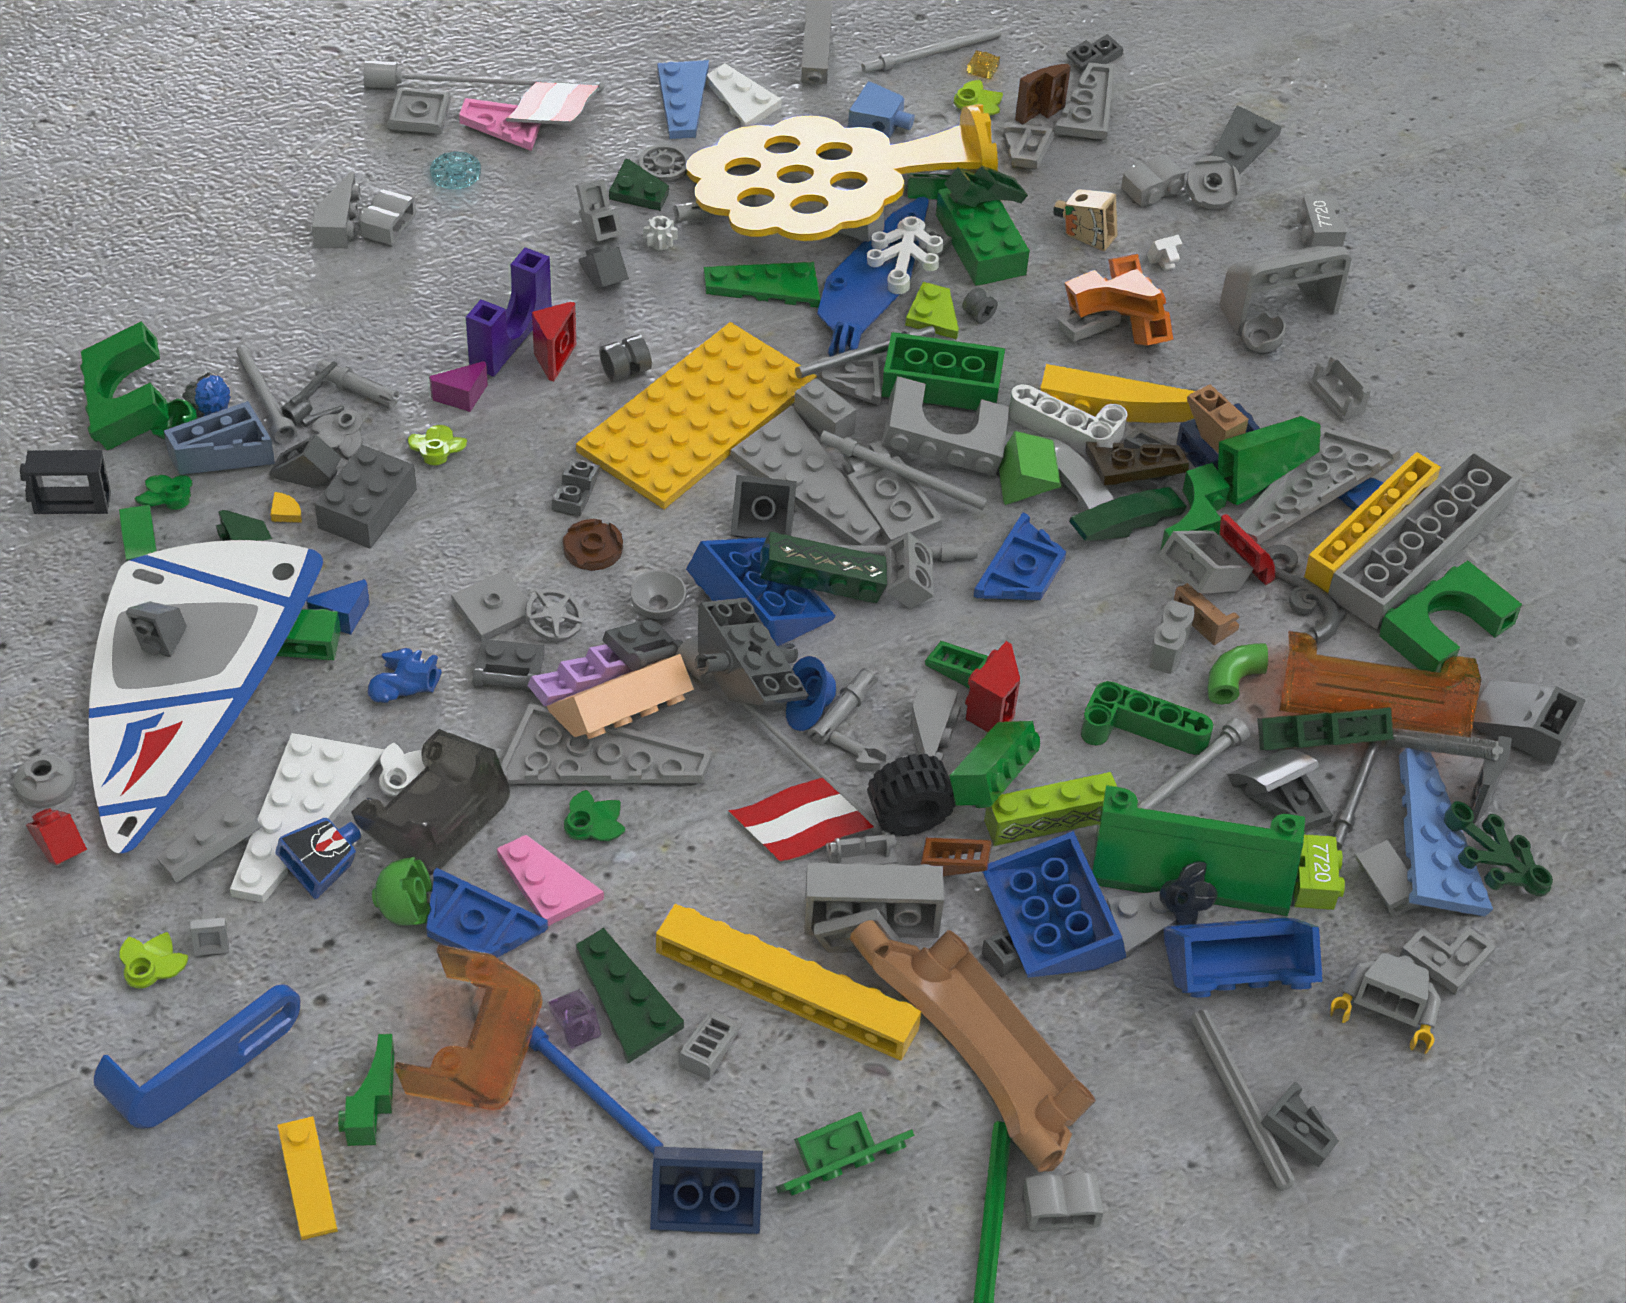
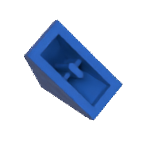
(347, 600)

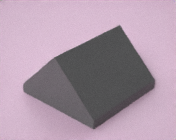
(763, 506)

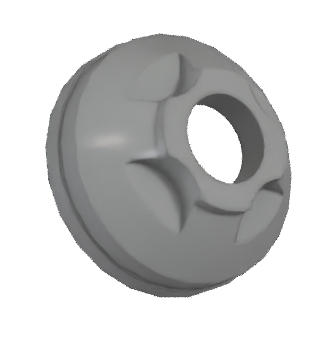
(658, 586)
(47, 789)

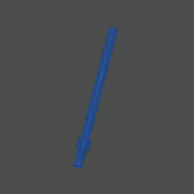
(540, 1042)

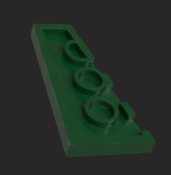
(631, 1002)

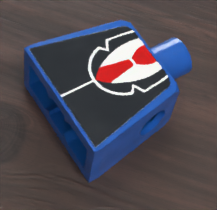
(318, 853)

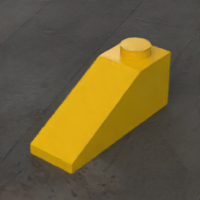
(307, 1178)

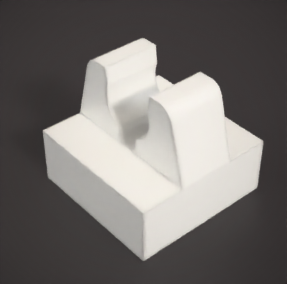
(1165, 252)

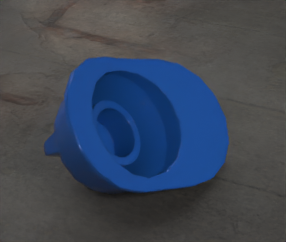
(821, 691)

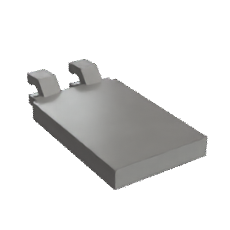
(891, 499)

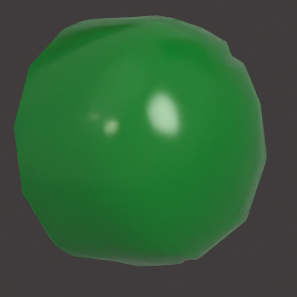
(179, 412)

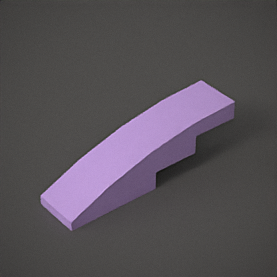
(578, 675)

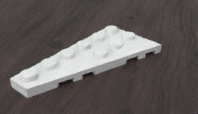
(309, 785)

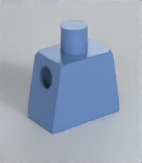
(879, 110)

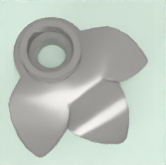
(337, 434)

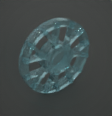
(455, 170)

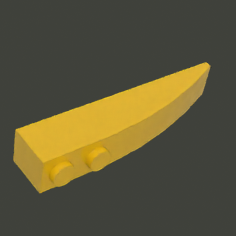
(1093, 391)

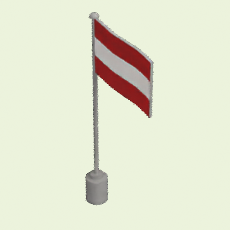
(543, 103)
(801, 816)

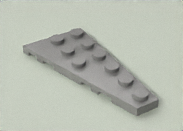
(1337, 468)

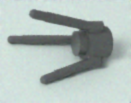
(299, 407)

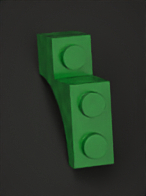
(1205, 495)

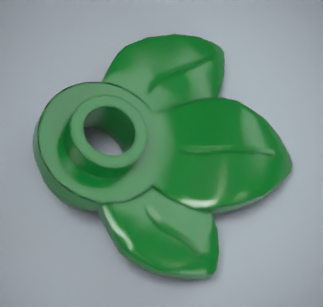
(167, 491)
(597, 818)

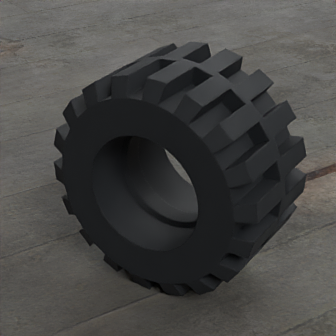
(911, 794)

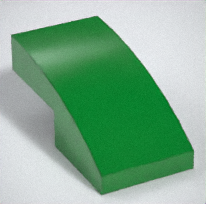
(137, 531)

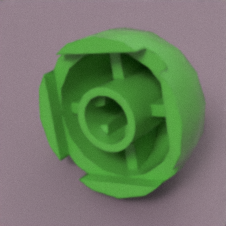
(403, 892)

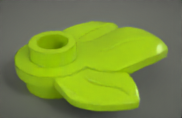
(973, 93)
(436, 444)
(152, 957)

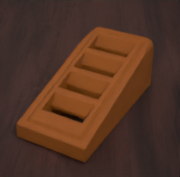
(948, 847)

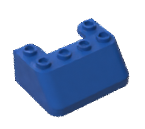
(1243, 952)

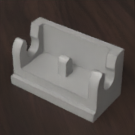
(1340, 388)
(1388, 876)

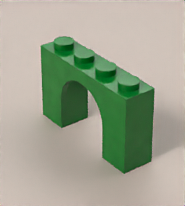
(103, 369)
(1460, 590)

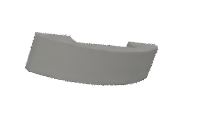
(1080, 477)

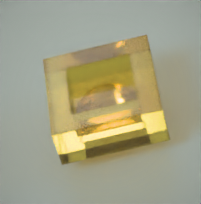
(983, 64)

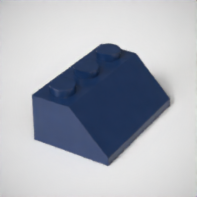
(706, 1190)

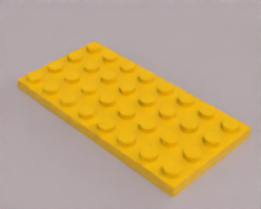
(694, 415)

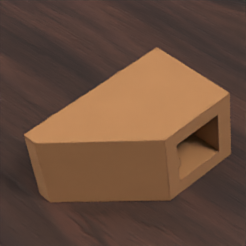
(1216, 416)

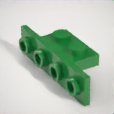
(836, 1146)

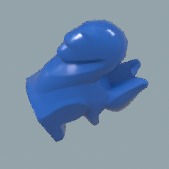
(409, 677)

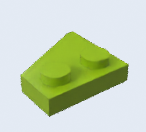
(933, 308)

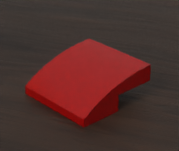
(1248, 549)

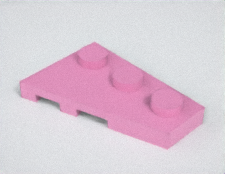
(491, 119)
(546, 881)

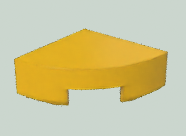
(285, 509)

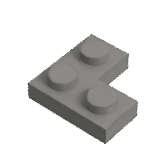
(1452, 964)

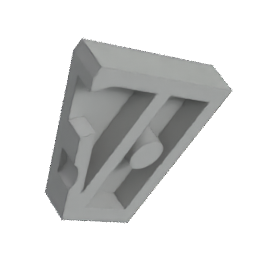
(1027, 144)
(1079, 328)

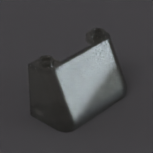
(442, 805)

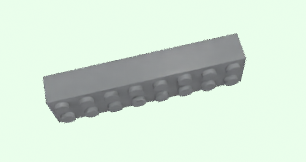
(1423, 537)

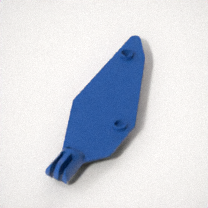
(860, 293)

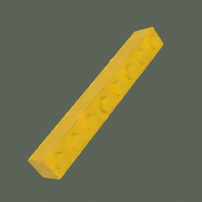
(788, 981)

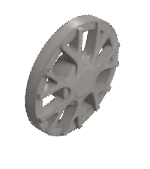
(664, 162)

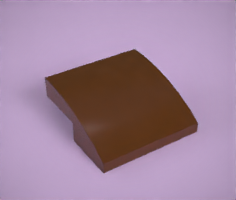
(1042, 92)

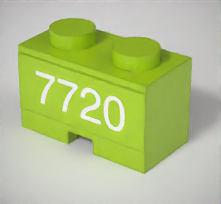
(1319, 874)

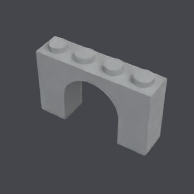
(911, 432)

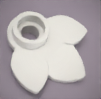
(399, 767)

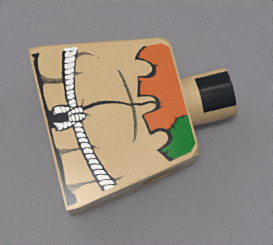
(1090, 217)

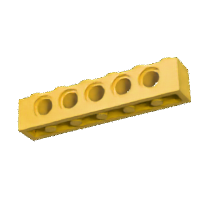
(1370, 518)

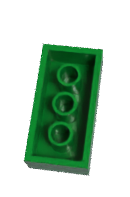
(983, 239)
(951, 370)

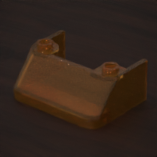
(490, 1064)

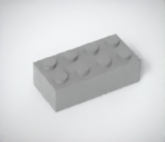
(903, 894)

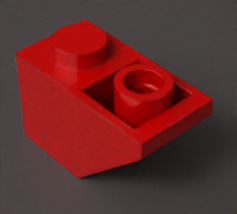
(56, 835)

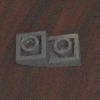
(1101, 52)
(576, 487)

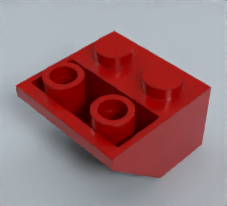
(994, 689)

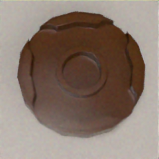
(592, 544)

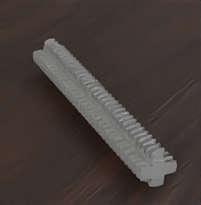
(1445, 744)

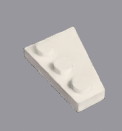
(743, 96)

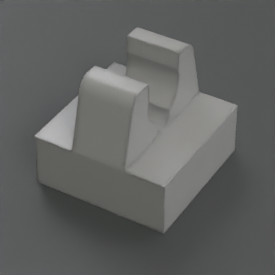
(209, 935)

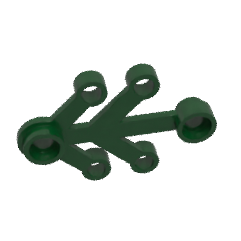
(1501, 852)

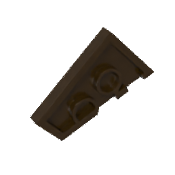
(1127, 464)

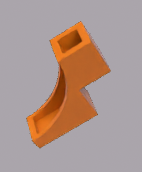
(1144, 330)

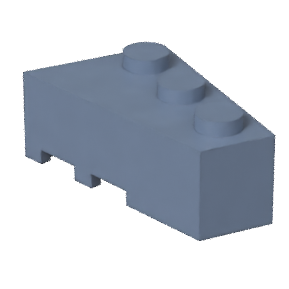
(220, 442)

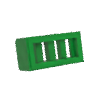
(955, 672)

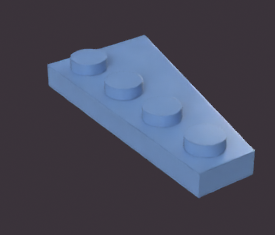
(682, 95)

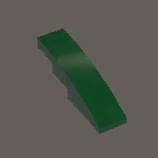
(1125, 513)
(1325, 728)

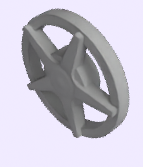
(554, 614)

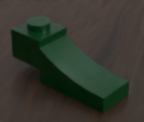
(983, 186)

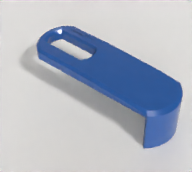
(202, 1065)

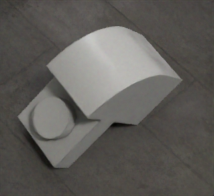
(596, 214)

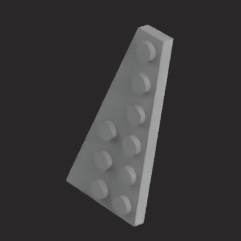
(791, 452)
(550, 755)

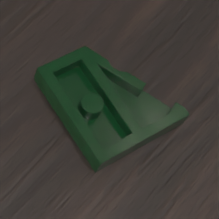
(638, 187)

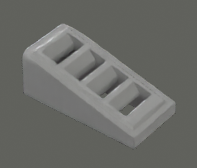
(702, 1065)

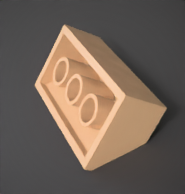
(622, 697)

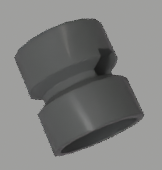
(626, 357)

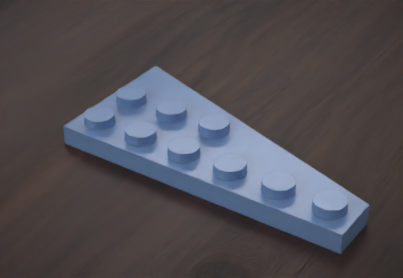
(1433, 847)

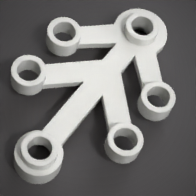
(909, 230)

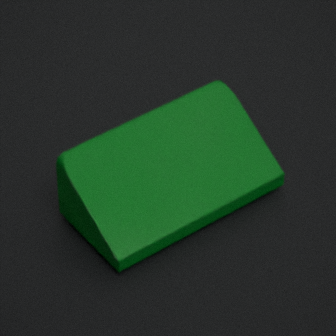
(925, 185)

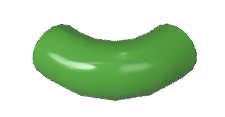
(1231, 667)

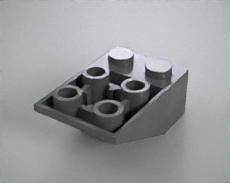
(1531, 714)

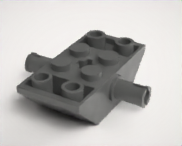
(744, 655)

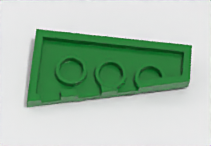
(764, 281)

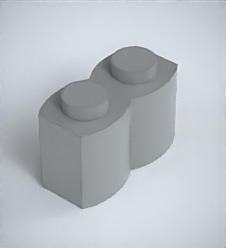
(1153, 180)
(387, 216)
(1171, 637)
(1062, 1201)

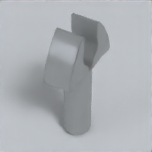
(862, 751)

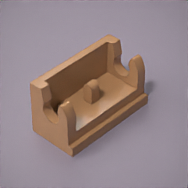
(1207, 618)

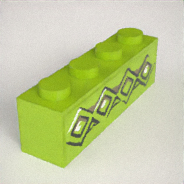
(1047, 809)

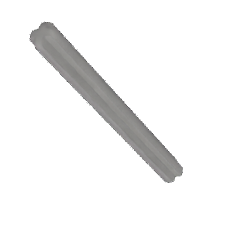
(1242, 1100)

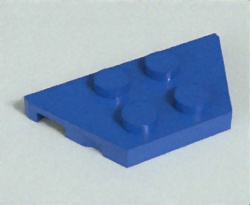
(1022, 565)
(476, 919)

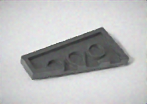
(1245, 139)

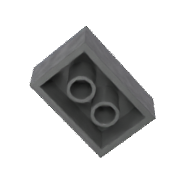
(365, 496)

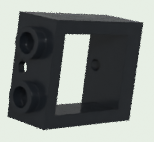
(66, 500)

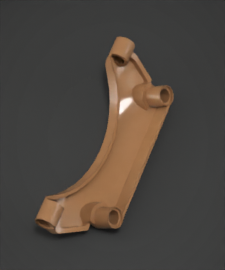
(998, 1042)

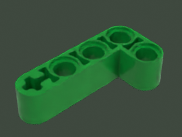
(1144, 716)

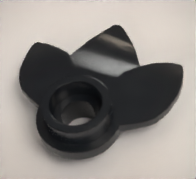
(1188, 893)

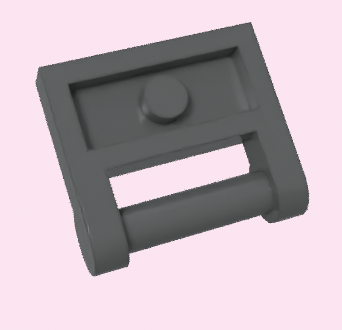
(641, 643)
(507, 659)

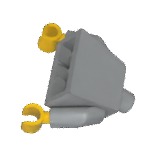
(1394, 989)

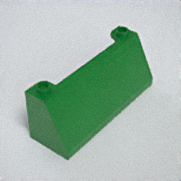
(1245, 863)

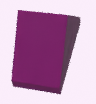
(460, 386)

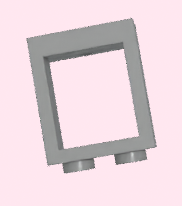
(1204, 563)

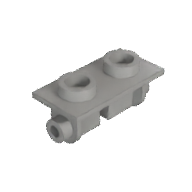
(869, 850)

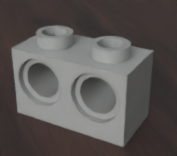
(909, 570)

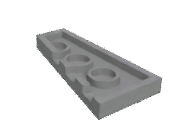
(1089, 105)

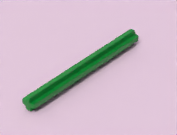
(992, 1214)

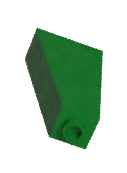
(1265, 455)

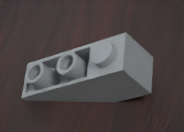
(334, 215)
(931, 718)

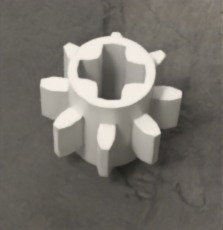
(660, 233)

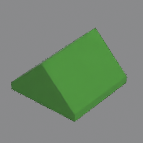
(1028, 467)

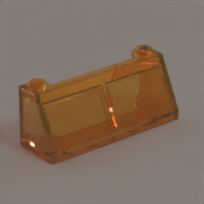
(1417, 697)

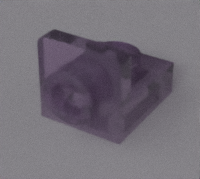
(576, 1018)

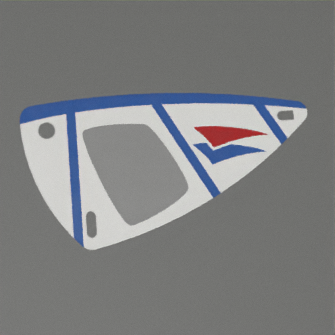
(163, 714)

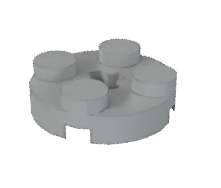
(1208, 196)

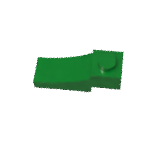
(372, 1098)

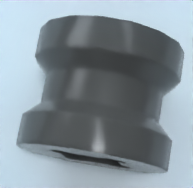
(979, 305)

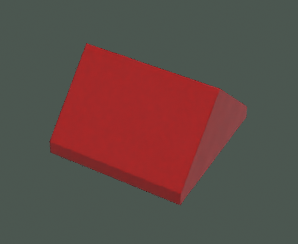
(554, 337)

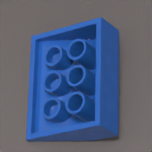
(733, 571)
(1054, 909)

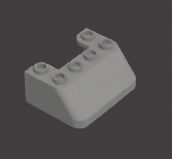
(1309, 268)

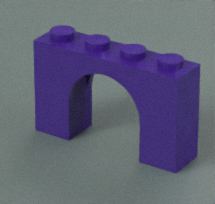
(497, 331)

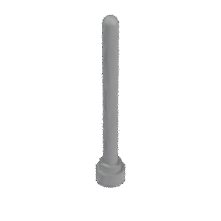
(282, 427)
(1232, 734)

